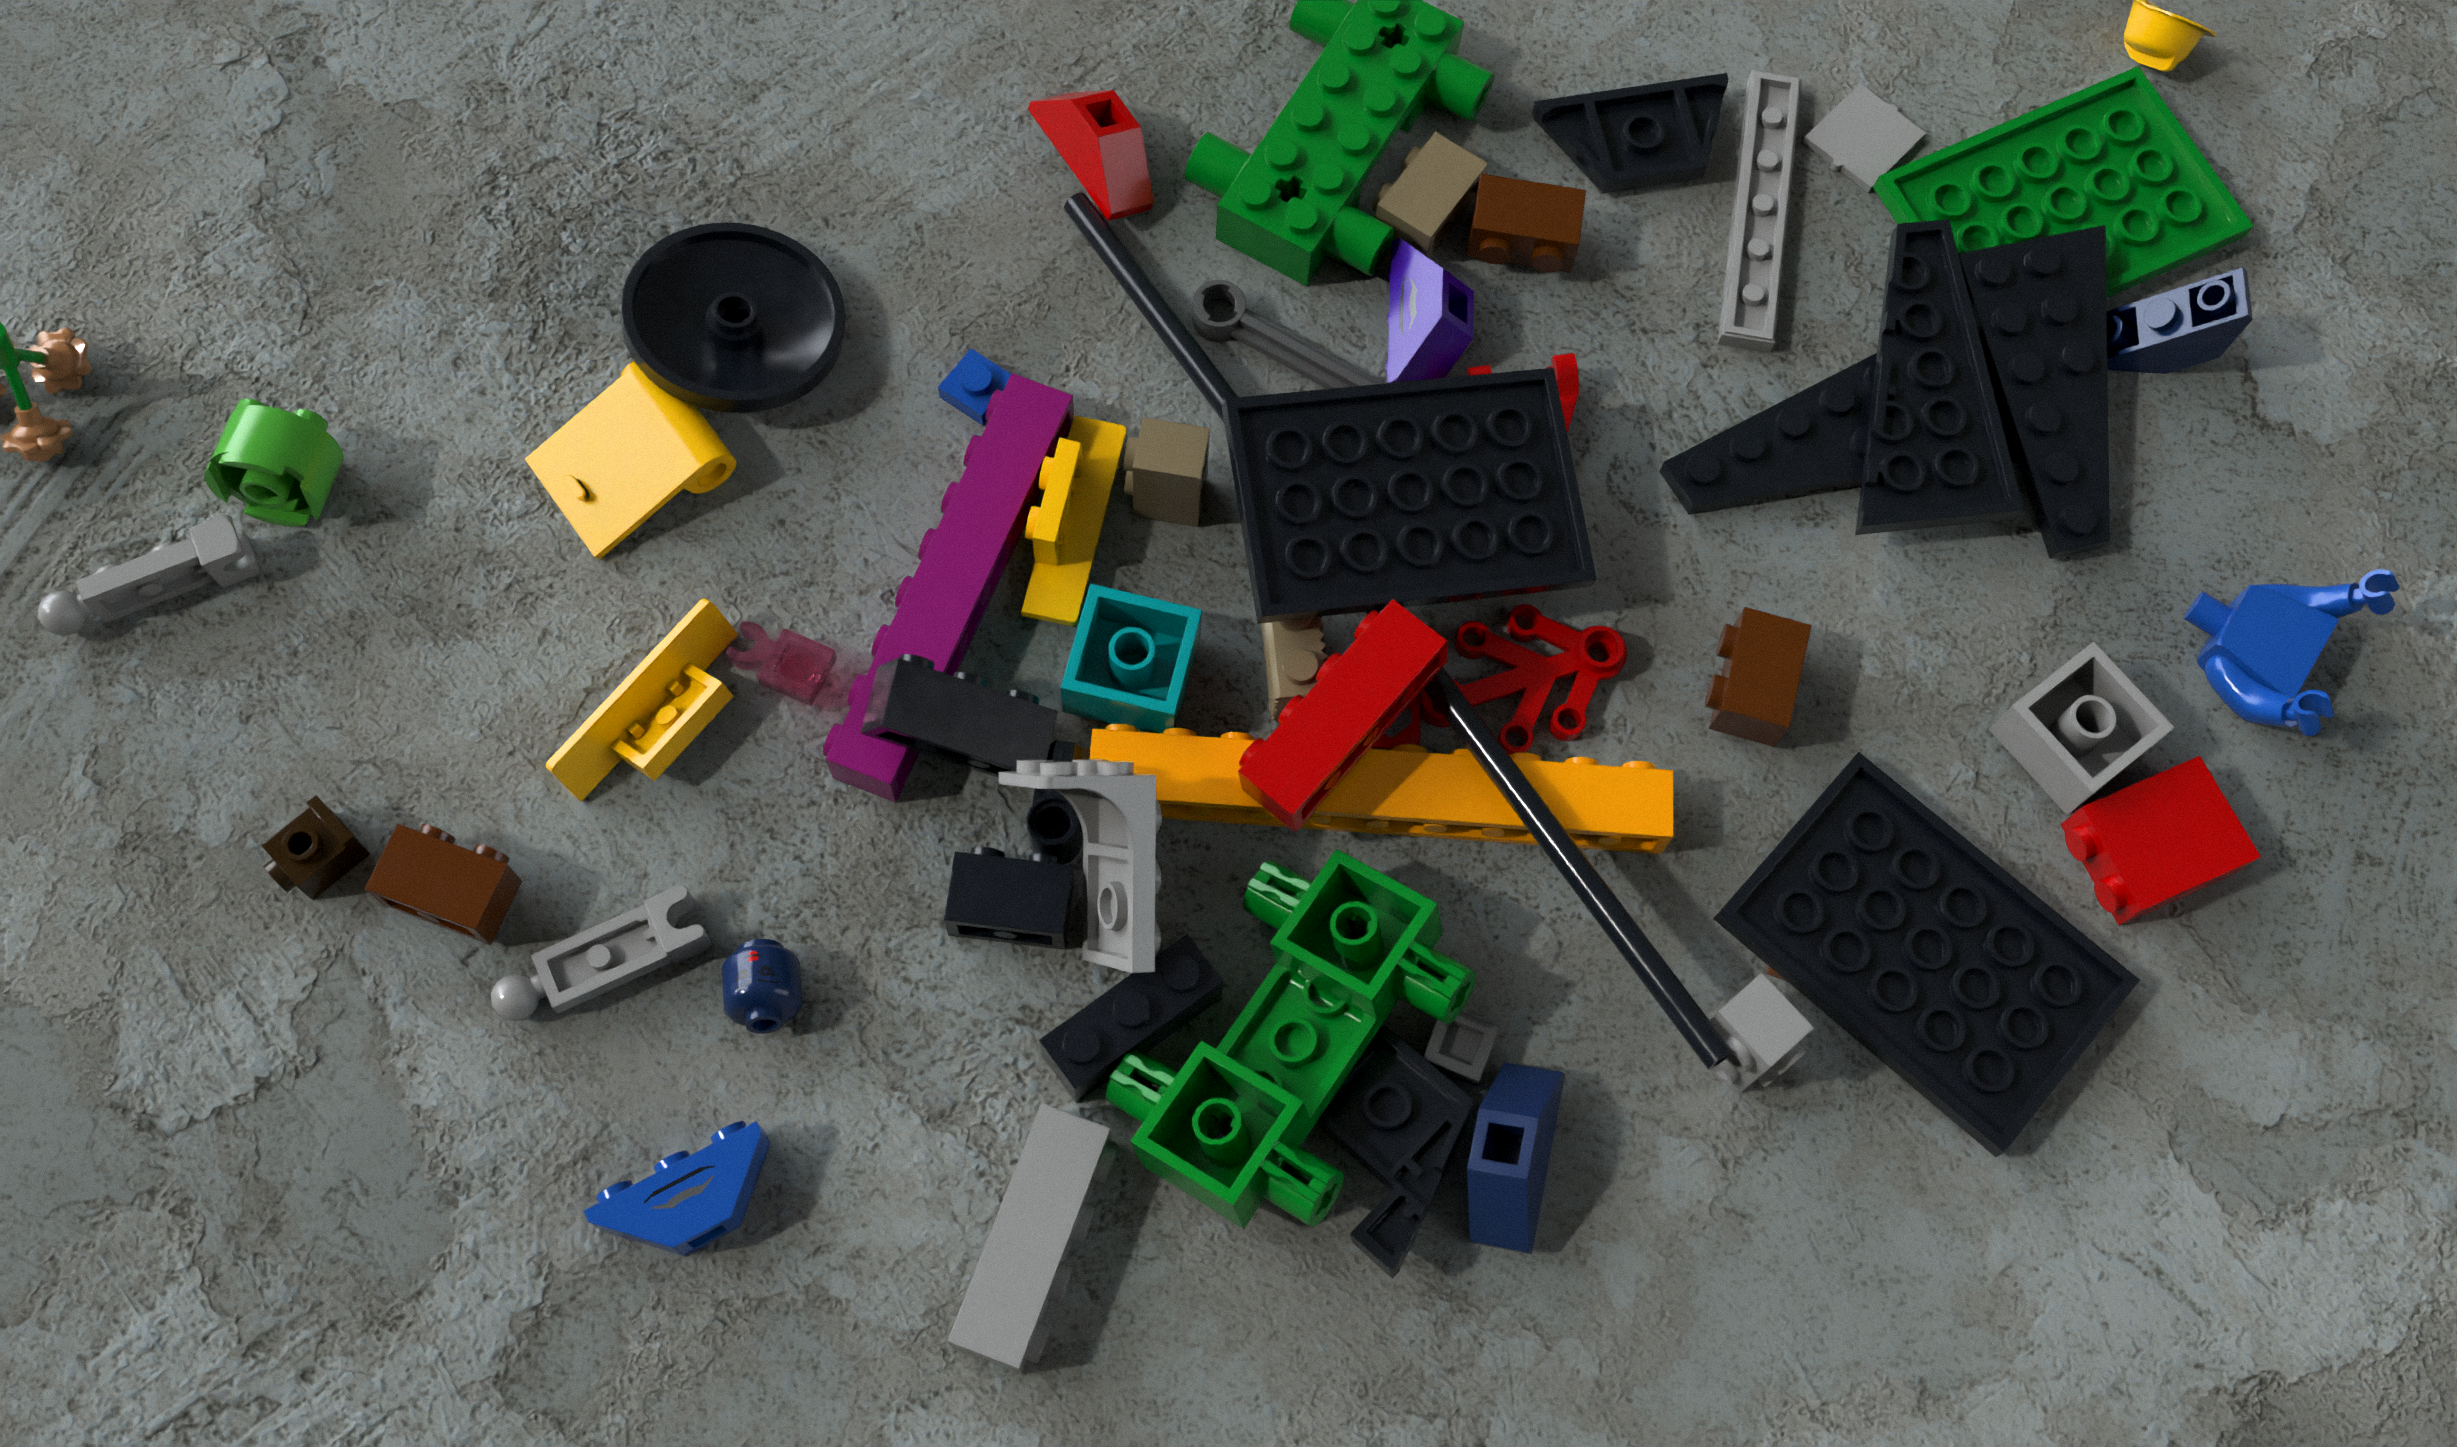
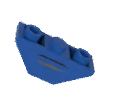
(689, 1195)

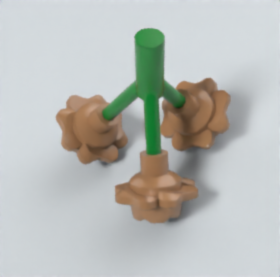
(60, 365)

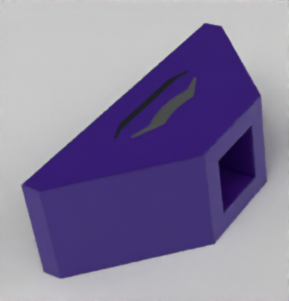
(1427, 317)

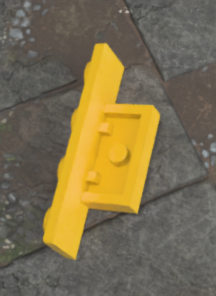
(1071, 518)
(653, 709)

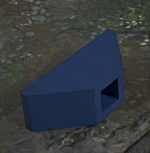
(2179, 325)
(1512, 1156)

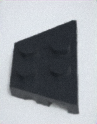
(1638, 132)

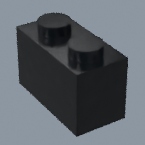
(1009, 898)

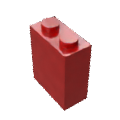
(2158, 840)

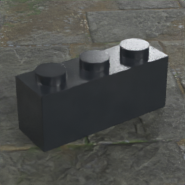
(956, 717)
(1131, 1017)

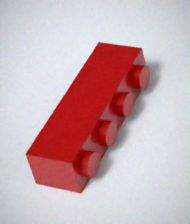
(1342, 714)

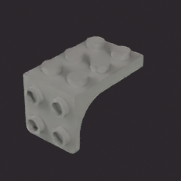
(1119, 854)

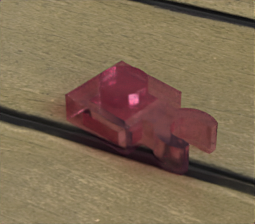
(789, 665)

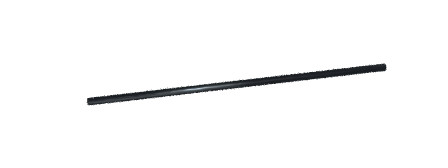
(1441, 689)

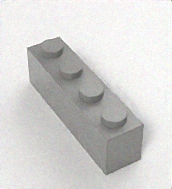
(1032, 1238)

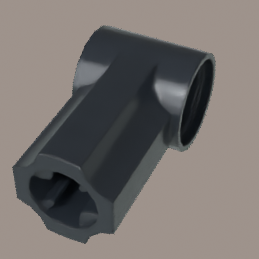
(1053, 808)

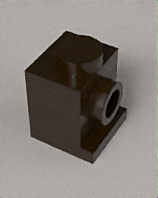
(331, 852)

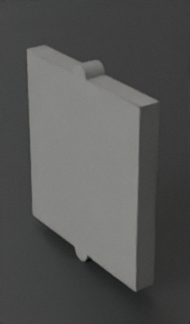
(1864, 137)

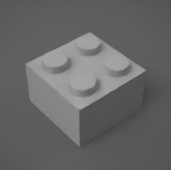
(2080, 728)

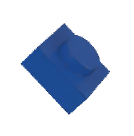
(972, 385)

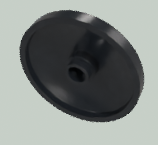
(732, 317)

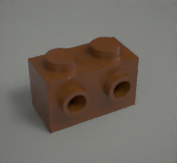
(1526, 223)
(1758, 676)
(445, 883)

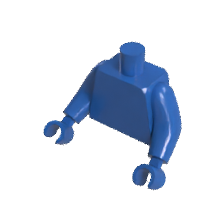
(2270, 641)

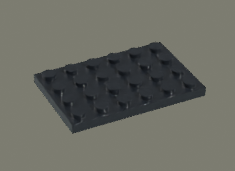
(1406, 494)
(1928, 953)

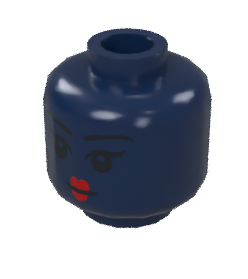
(761, 985)

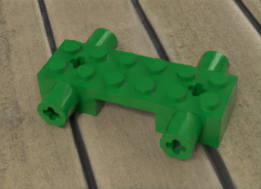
(1305, 178)
(1341, 966)

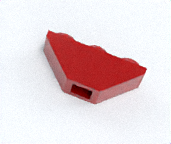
(1101, 148)

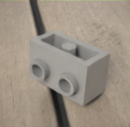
(1762, 1034)

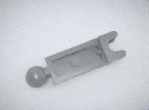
(169, 570)
(604, 957)

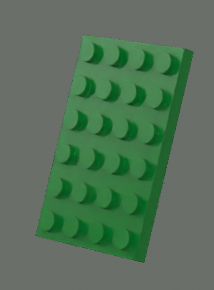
(2073, 166)

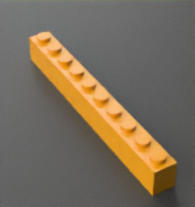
(1408, 791)

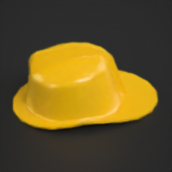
(2160, 37)

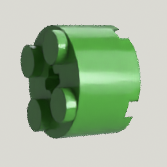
(275, 463)

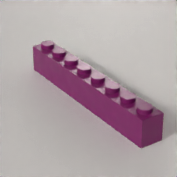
(957, 568)

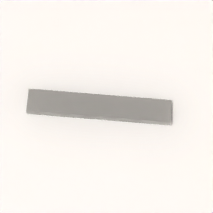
(1760, 212)

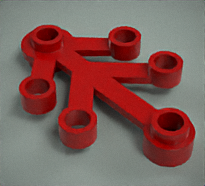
(1536, 672)

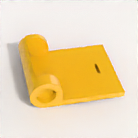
(632, 456)

